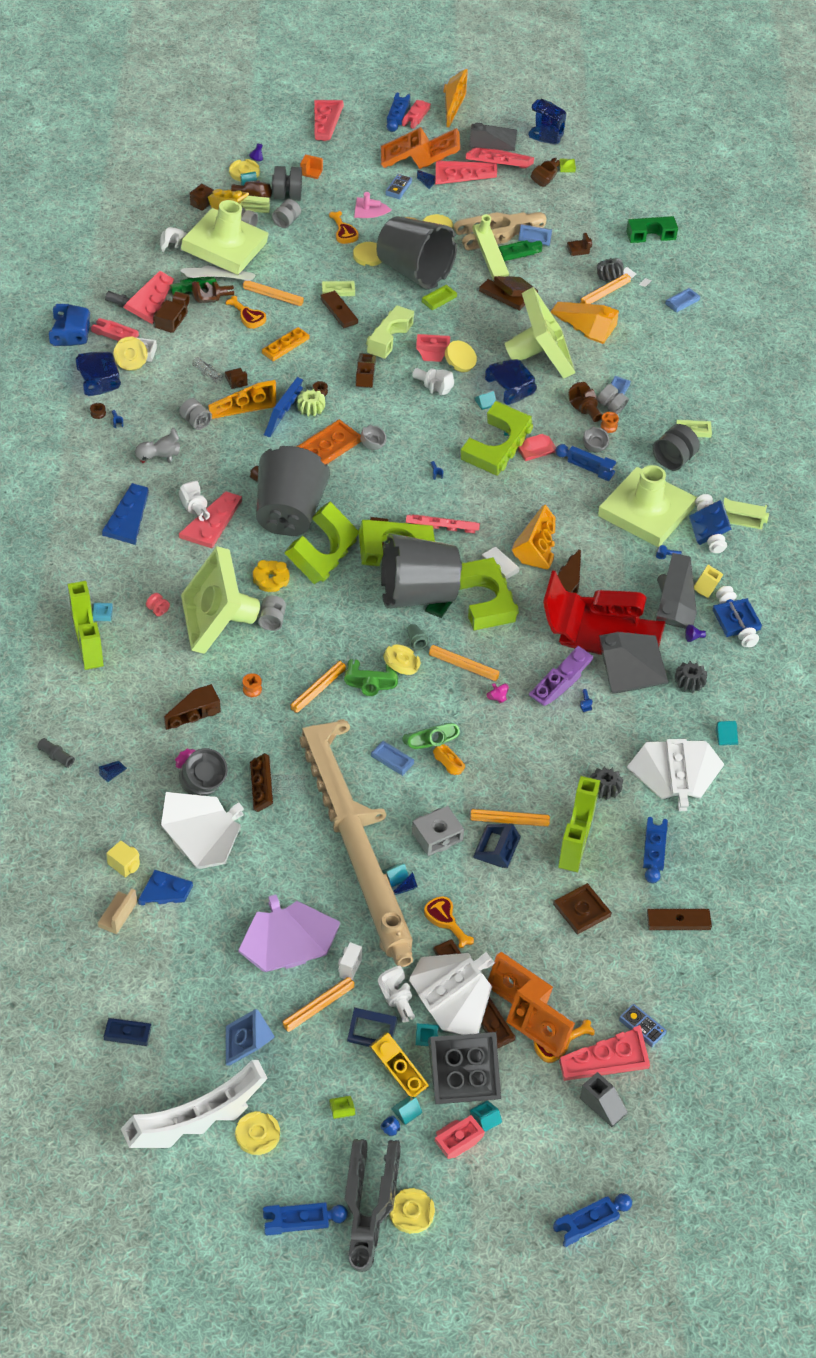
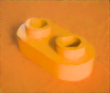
(449, 759)

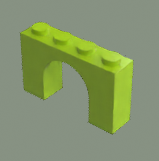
(495, 458)
(374, 533)
(341, 536)
(497, 611)
(85, 629)
(579, 827)

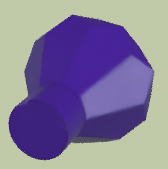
(257, 154)
(693, 633)

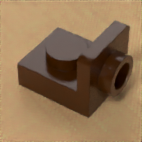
(580, 247)
(236, 378)

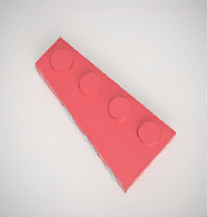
(326, 117)
(499, 157)
(463, 171)
(150, 297)
(436, 522)
(208, 531)
(616, 1055)

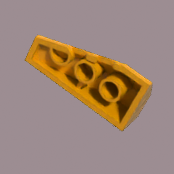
(454, 94)
(591, 319)
(250, 399)
(535, 541)

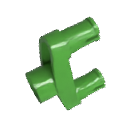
(370, 681)
(423, 737)

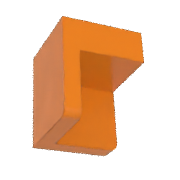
(311, 166)

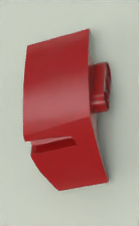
(586, 618)

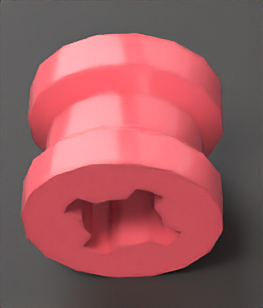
(157, 604)

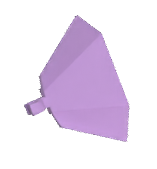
(288, 936)

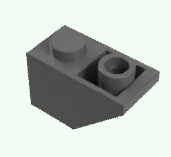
(603, 1099)

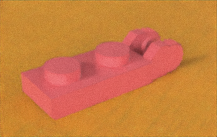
(416, 113)
(113, 330)

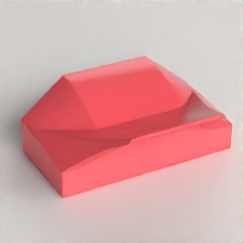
(432, 346)
(536, 447)
(459, 1136)

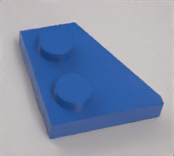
(165, 889)

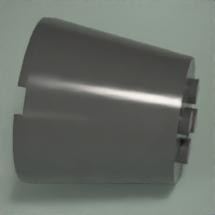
(417, 249)
(289, 489)
(419, 572)

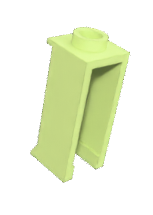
(745, 514)

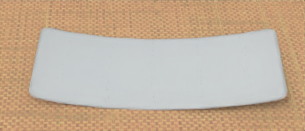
(645, 282)

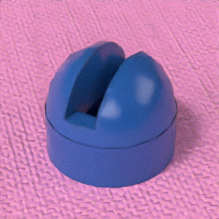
(390, 1126)

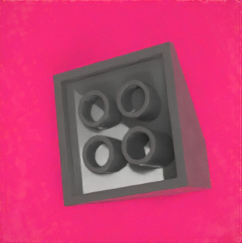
(492, 137)
(632, 661)
(464, 1067)

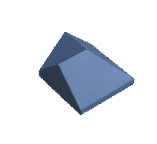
(246, 1036)

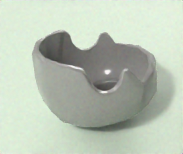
(373, 437)
(595, 439)

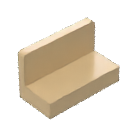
(118, 911)

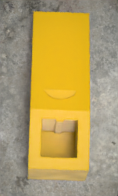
(221, 195)
(398, 1065)

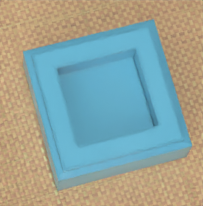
(102, 611)

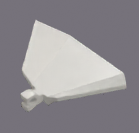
(676, 768)
(201, 827)
(454, 990)

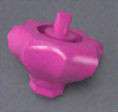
(498, 693)
(182, 757)

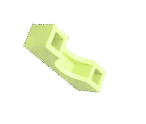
(381, 341)

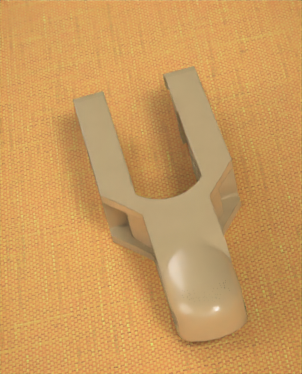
(506, 226)

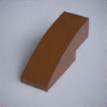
(365, 370)

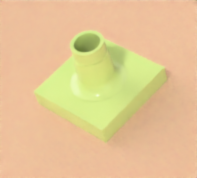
(225, 238)
(542, 336)
(647, 505)
(215, 600)

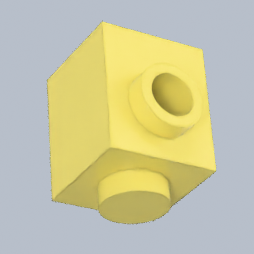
(708, 581)
(123, 858)

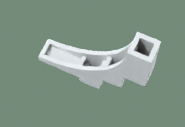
(195, 1117)

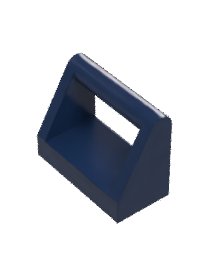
(505, 847)
(370, 1015)

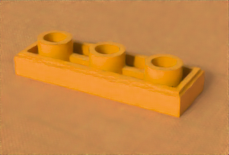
(285, 344)

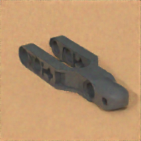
(366, 1229)

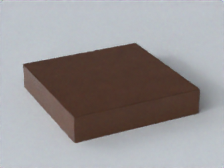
(512, 285)
(582, 908)

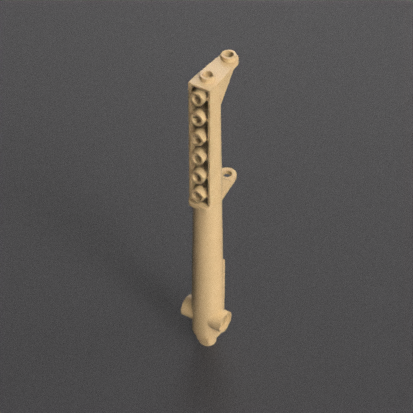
(349, 820)

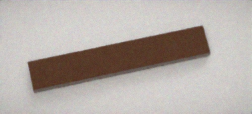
(492, 1018)

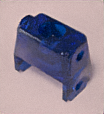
(549, 122)
(98, 370)
(513, 378)

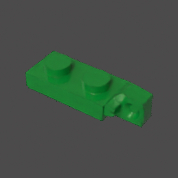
(520, 249)
(186, 284)

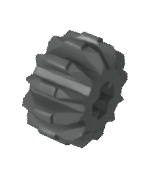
(610, 269)
(691, 676)
(610, 782)

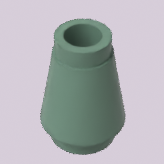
(417, 637)

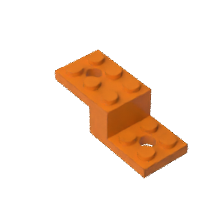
(420, 148)
(529, 1005)

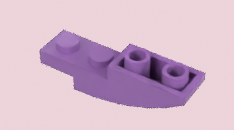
(562, 678)

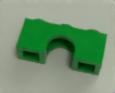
(664, 227)

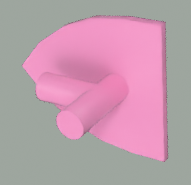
(369, 207)

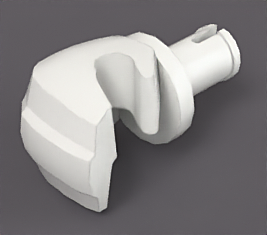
(171, 235)
(435, 380)
(193, 501)
(389, 983)

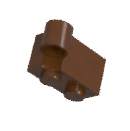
(172, 312)

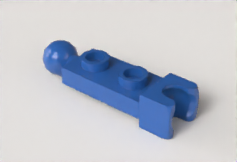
(397, 112)
(588, 461)
(654, 849)
(301, 1217)
(591, 1218)

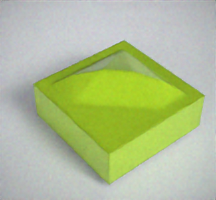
(567, 165)
(342, 1107)

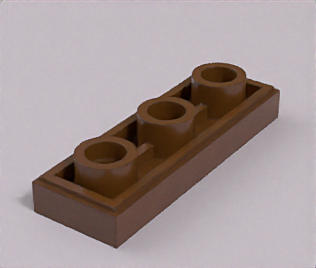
(492, 290)
(339, 309)
(261, 782)
(679, 919)

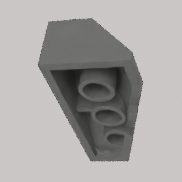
(678, 595)

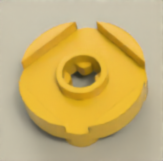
(276, 568)

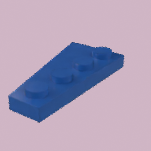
(283, 406)
(126, 519)

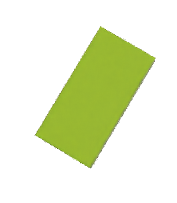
(439, 297)

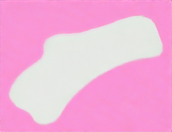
(211, 271)

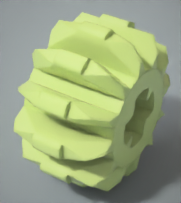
(310, 402)

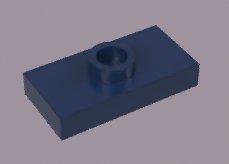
(127, 1032)

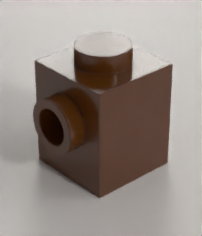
(199, 197)

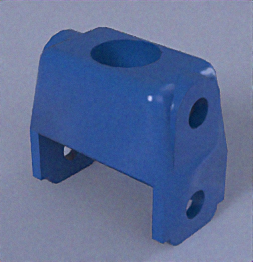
(71, 327)

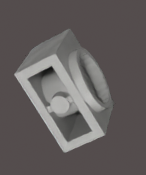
(427, 830)

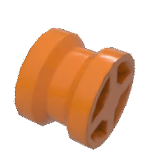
(609, 422)
(252, 690)

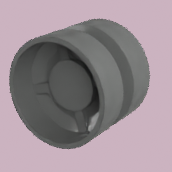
(282, 182)
(676, 447)
(203, 772)

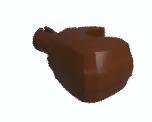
(545, 173)
(254, 188)
(212, 293)
(584, 400)

